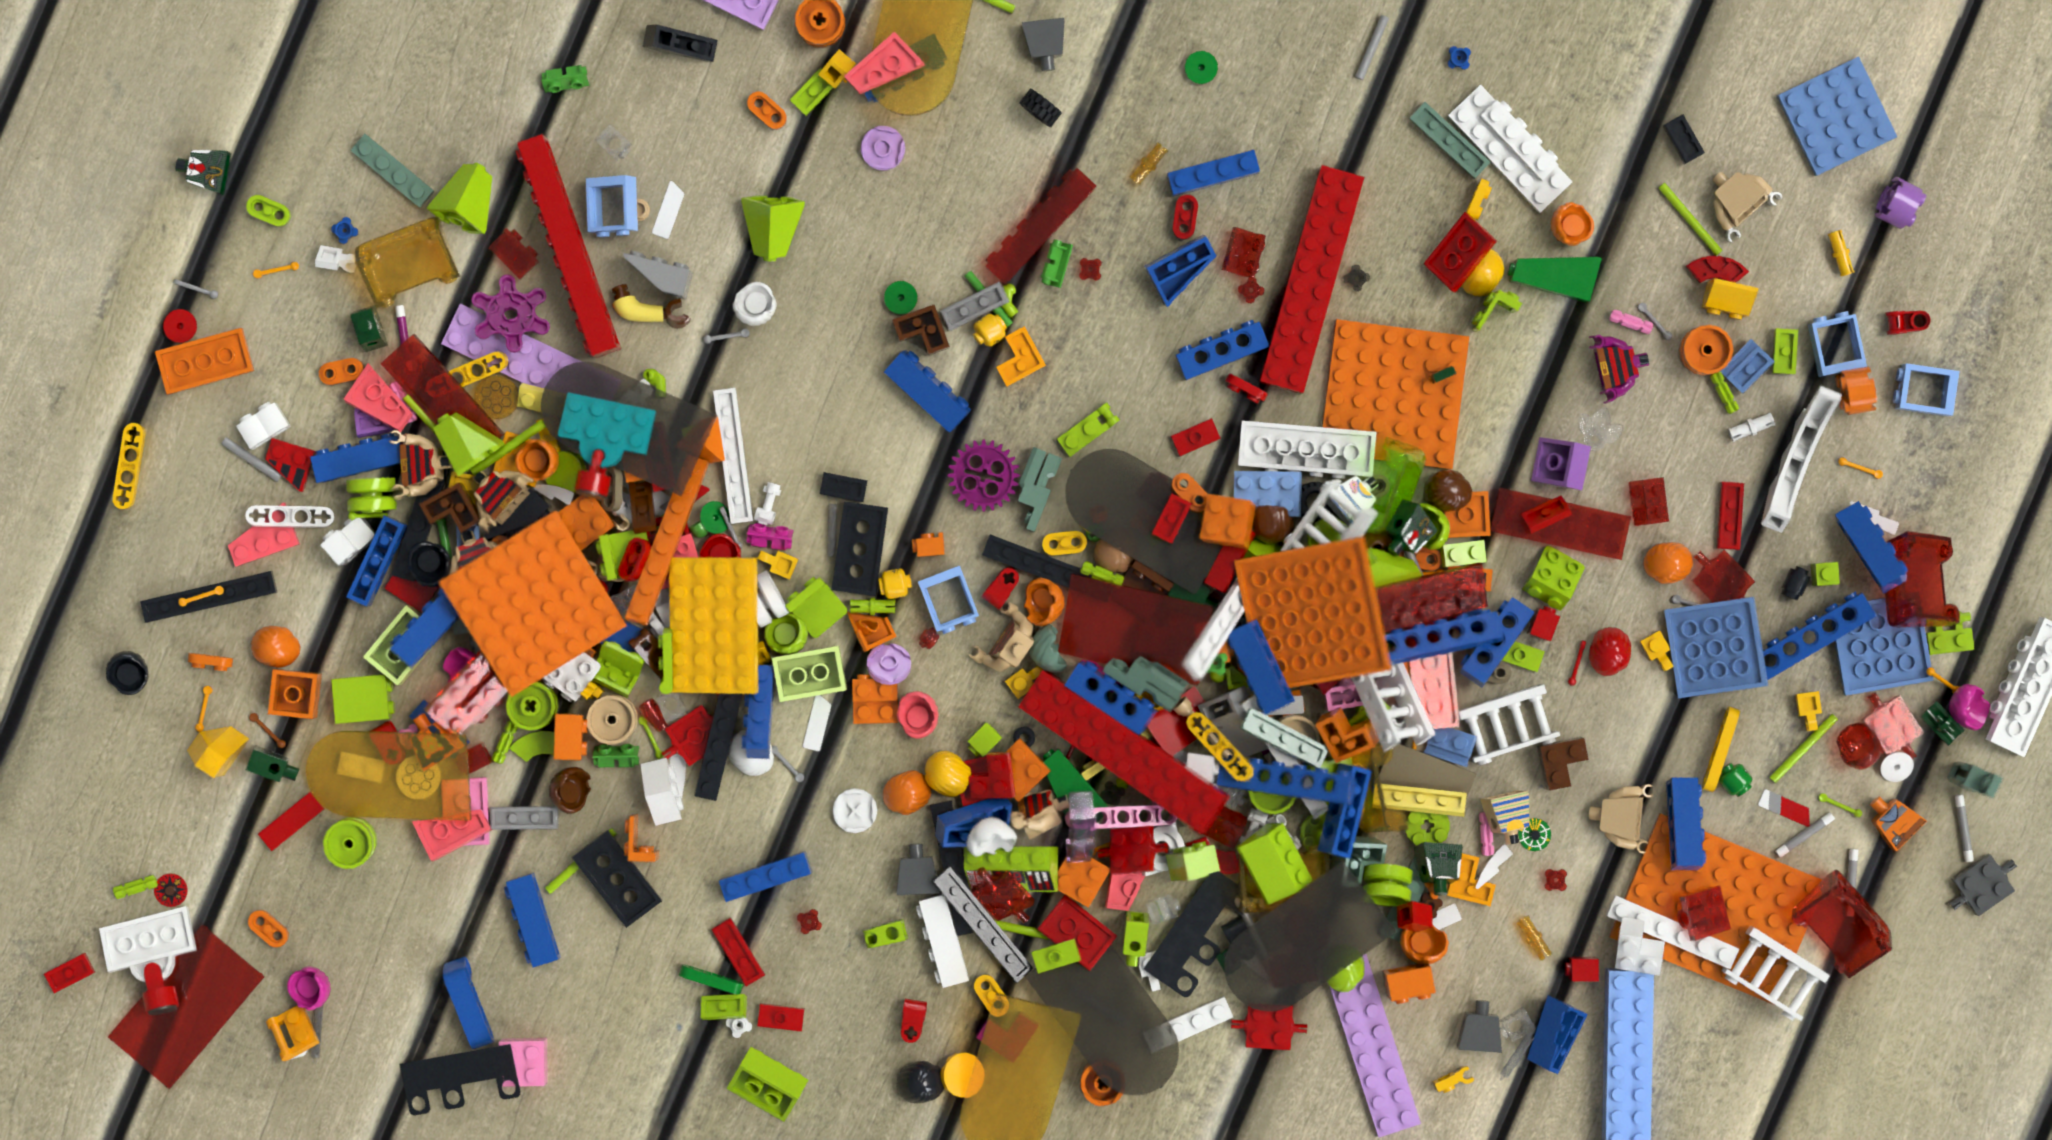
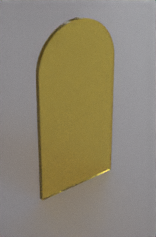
(936, 35)
(392, 775)
(1017, 1070)

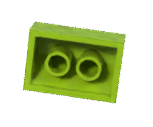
(1274, 862)
(767, 1084)

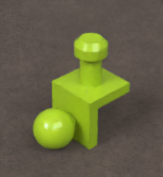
(1234, 677)

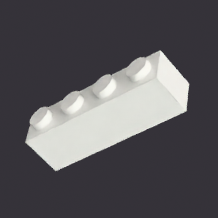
(943, 940)

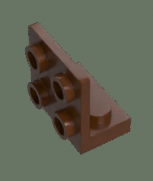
(1146, 579)

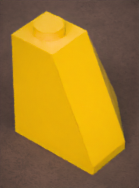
(217, 750)

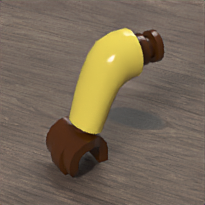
(633, 310)

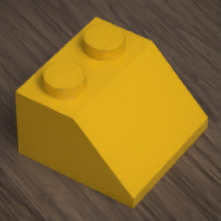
(1729, 298)

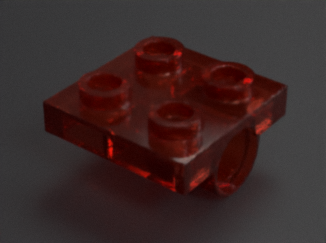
(1703, 913)

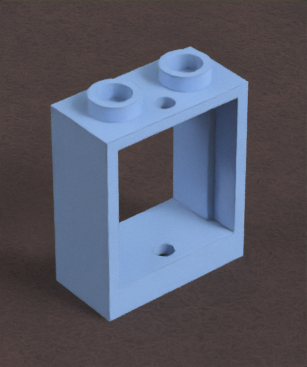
(594, 205)
(1855, 338)
(1948, 393)
(941, 577)

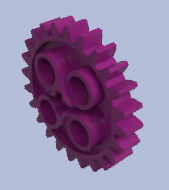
(978, 495)

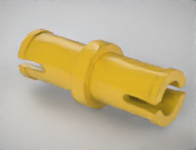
(1841, 253)

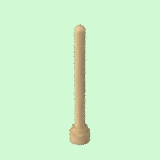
(1185, 709)

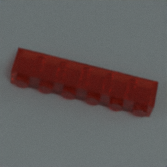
(1041, 225)

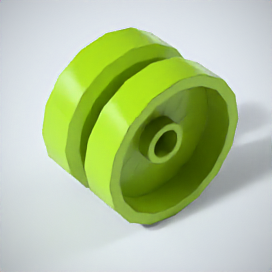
(371, 495)
(545, 708)
(1271, 803)
(345, 855)
(1388, 884)

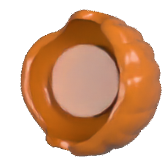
(1571, 224)
(537, 459)
(1668, 562)
(1043, 601)
(275, 646)
(906, 792)
(1424, 946)

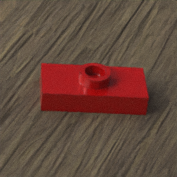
(1195, 437)
(1546, 514)
(1171, 518)
(69, 973)
(781, 1017)

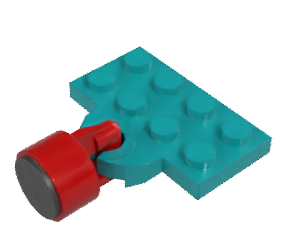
(603, 435)

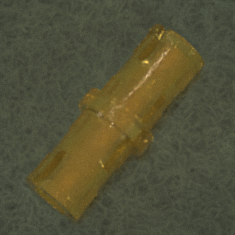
(1148, 163)
(1534, 937)

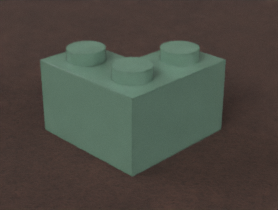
(1364, 852)

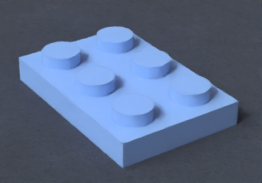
(1270, 489)

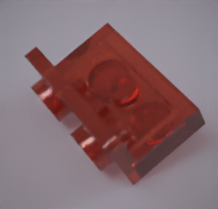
(514, 253)
(1243, 253)
(1648, 501)
(1227, 827)

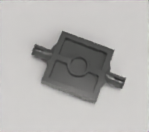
(1983, 884)

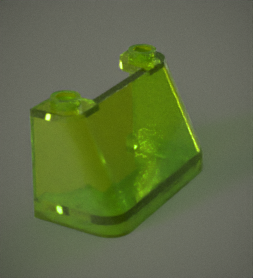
(1409, 465)

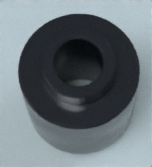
(1795, 583)

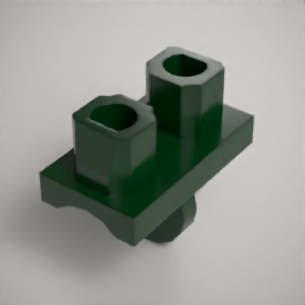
(1941, 723)

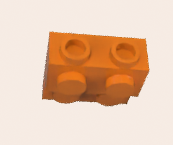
(874, 701)

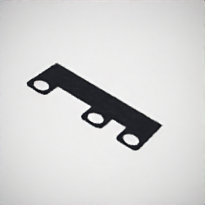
(1189, 932)
(457, 1069)

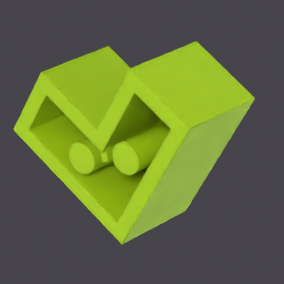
(1192, 862)

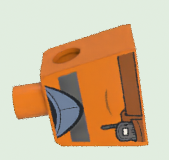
(1895, 822)

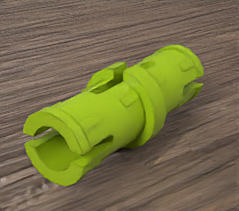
(872, 606)

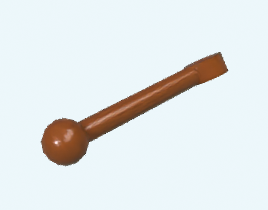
(254, 717)

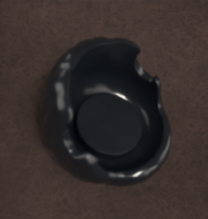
(429, 563)
(127, 672)
(920, 1082)

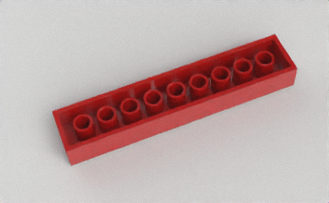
(569, 246)
(1311, 279)
(1125, 752)

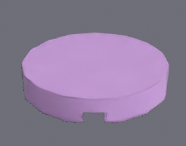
(883, 148)
(888, 664)

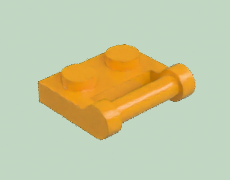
(299, 1028)

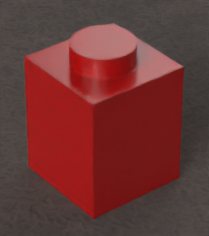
(1544, 623)
(1414, 916)
(1582, 969)

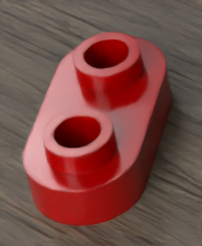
(1185, 217)
(1237, 384)
(634, 559)

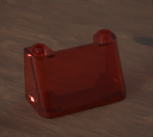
(1922, 597)
(1844, 923)

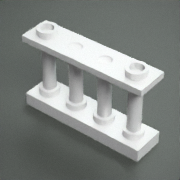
(1361, 518)
(1407, 701)
(1512, 701)
(1776, 951)

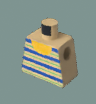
(1507, 813)

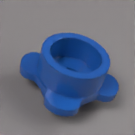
(1464, 53)
(338, 230)

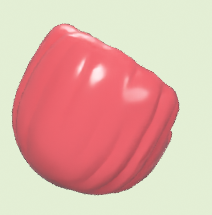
(917, 714)

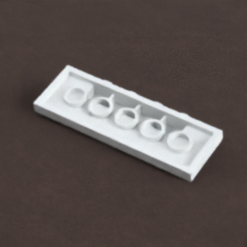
(1511, 148)
(1307, 449)
(2024, 692)

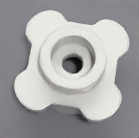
(737, 1031)

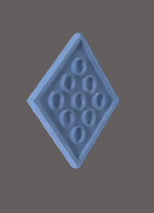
(1837, 116)
(1716, 647)
(1881, 655)

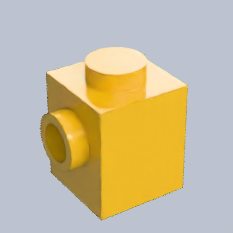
(837, 68)

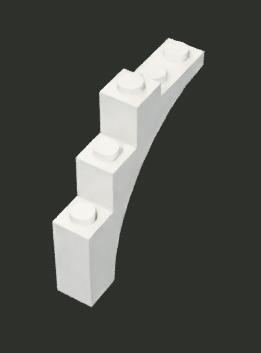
(1796, 458)

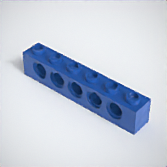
(1862, 613)
(1486, 619)
(1342, 793)

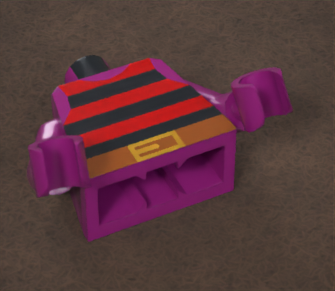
(1616, 365)

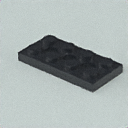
(846, 557)
(601, 878)

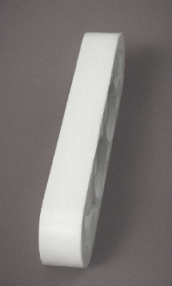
(289, 520)

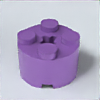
(1899, 203)

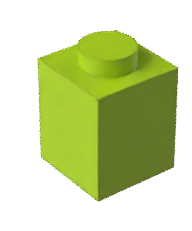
(1825, 574)
(984, 740)

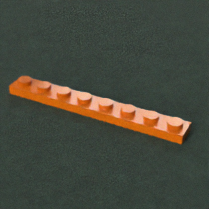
(664, 548)

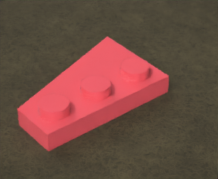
(884, 64)
(377, 400)
(263, 541)
(445, 836)
(1123, 890)

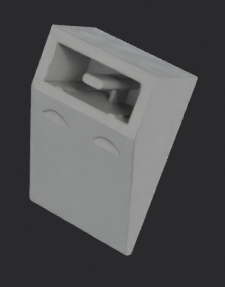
(670, 279)
(1228, 717)

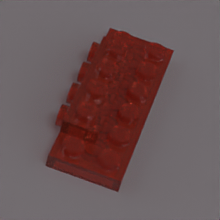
(1432, 597)
(468, 696)

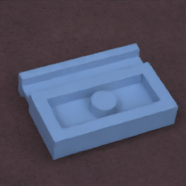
(1747, 366)
(1451, 745)

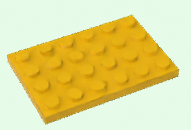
(714, 624)

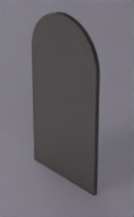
(677, 431)
(1121, 504)
(1305, 941)
(1119, 1026)

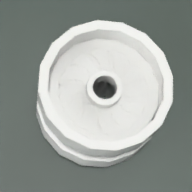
(767, 598)

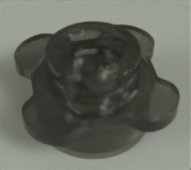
(1350, 278)
(1108, 797)

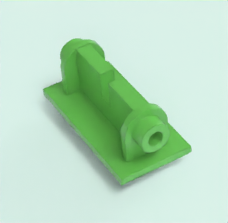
(555, 81)
(1055, 270)
(606, 754)

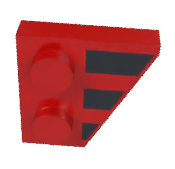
(290, 461)

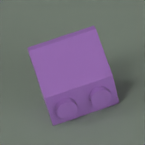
(1561, 463)

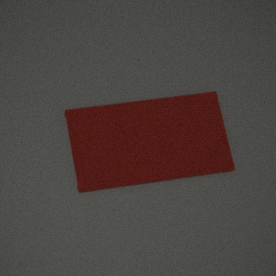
(1128, 623)
(209, 991)

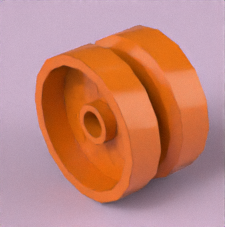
(826, 34)
(1718, 344)

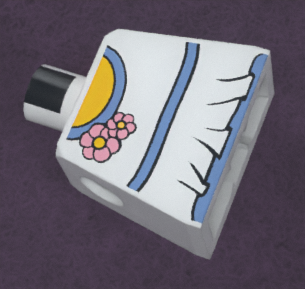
(1356, 493)

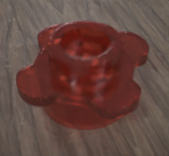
(1094, 264)
(1250, 296)
(928, 638)
(1560, 875)
(813, 916)

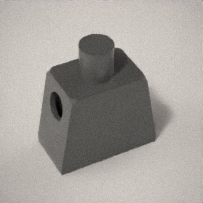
(1044, 40)
(916, 873)
(1480, 1030)

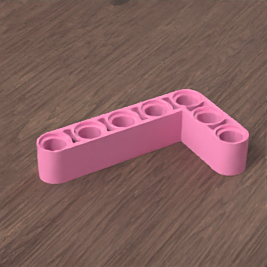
(1132, 816)

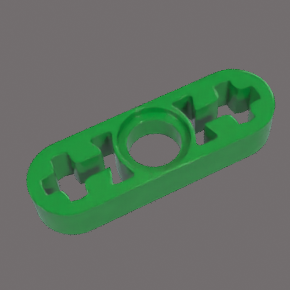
(711, 979)

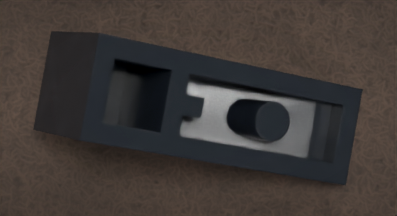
(679, 43)
(527, 513)

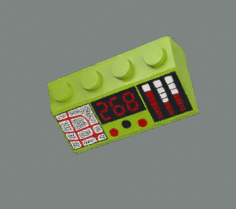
(1032, 866)

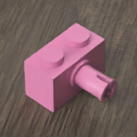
(1342, 695)

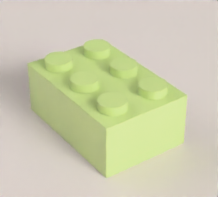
(380, 654)
(809, 673)

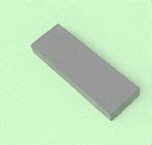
(975, 306)
(524, 817)

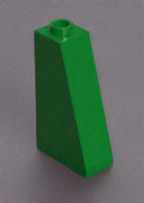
(1560, 276)
(1066, 779)

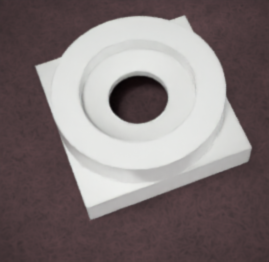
(1170, 835)

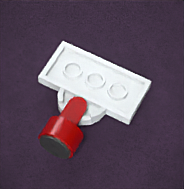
(149, 950)

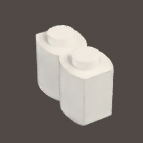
(263, 425)

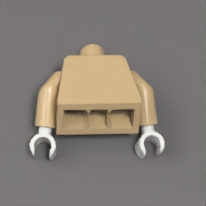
(1739, 199)

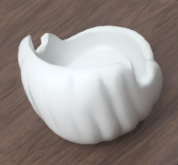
(754, 304)
(746, 765)
(989, 836)

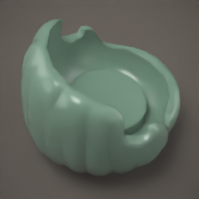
(1045, 652)

